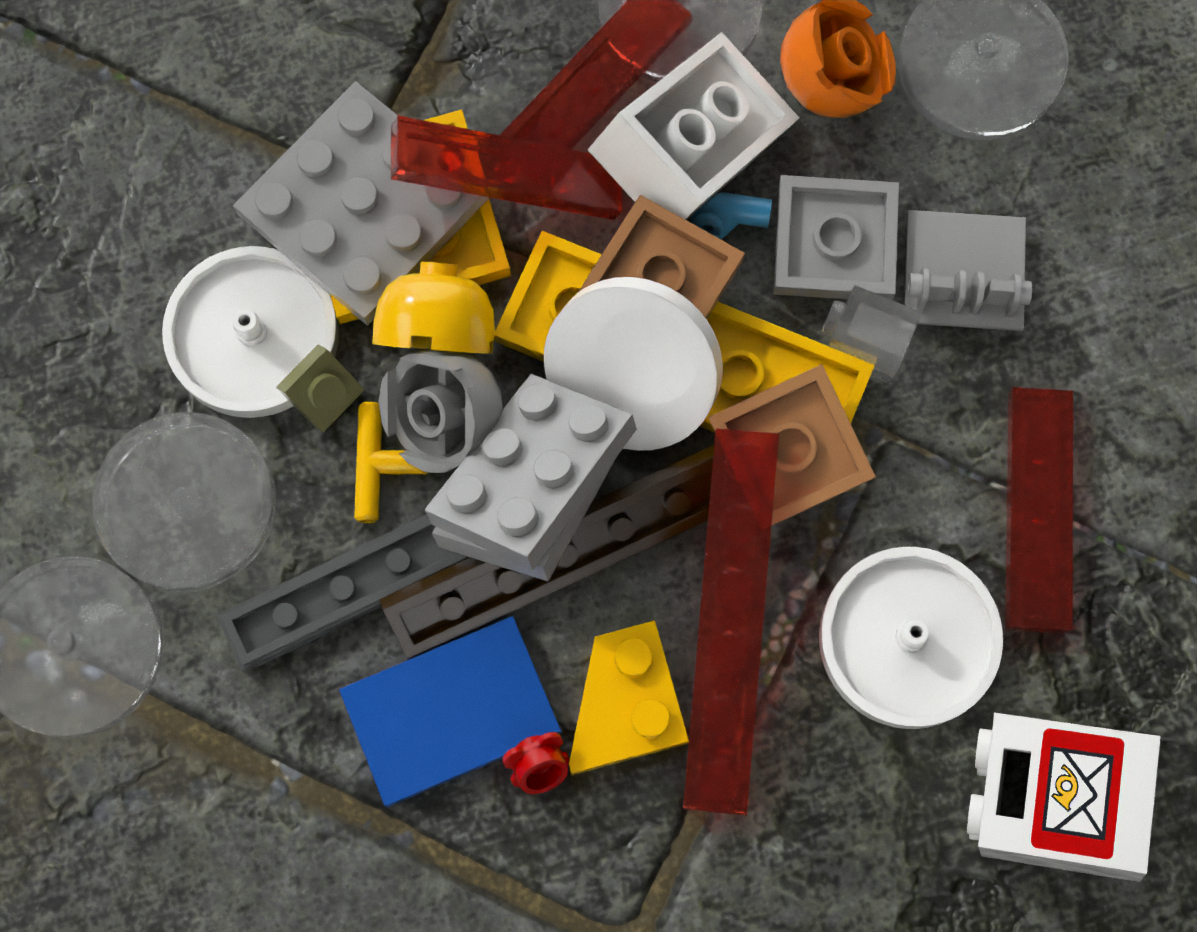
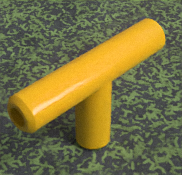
(372, 462)

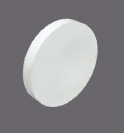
(244, 327)
(638, 352)
(910, 637)

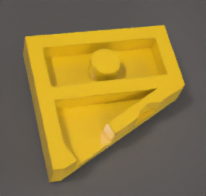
(626, 701)

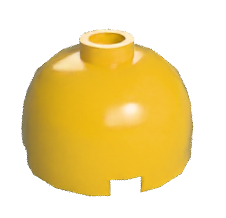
(435, 312)

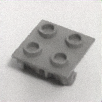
(966, 270)

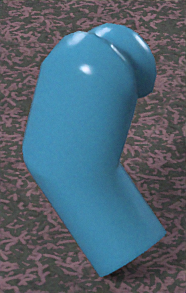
(729, 210)

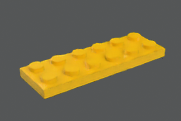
(752, 350)

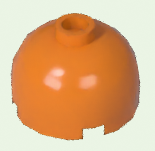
(837, 60)

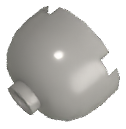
(439, 407)

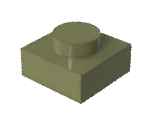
(320, 388)

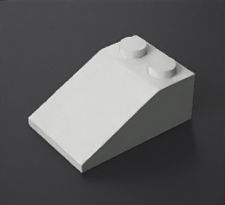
(693, 130)

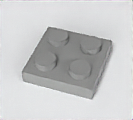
(835, 237)

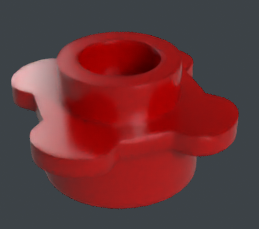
(537, 763)

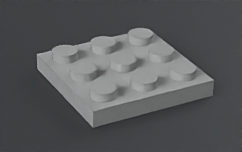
(341, 213)

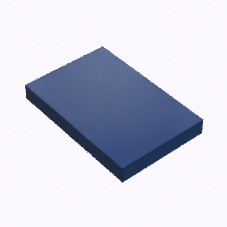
(448, 711)

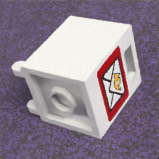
(1083, 801)

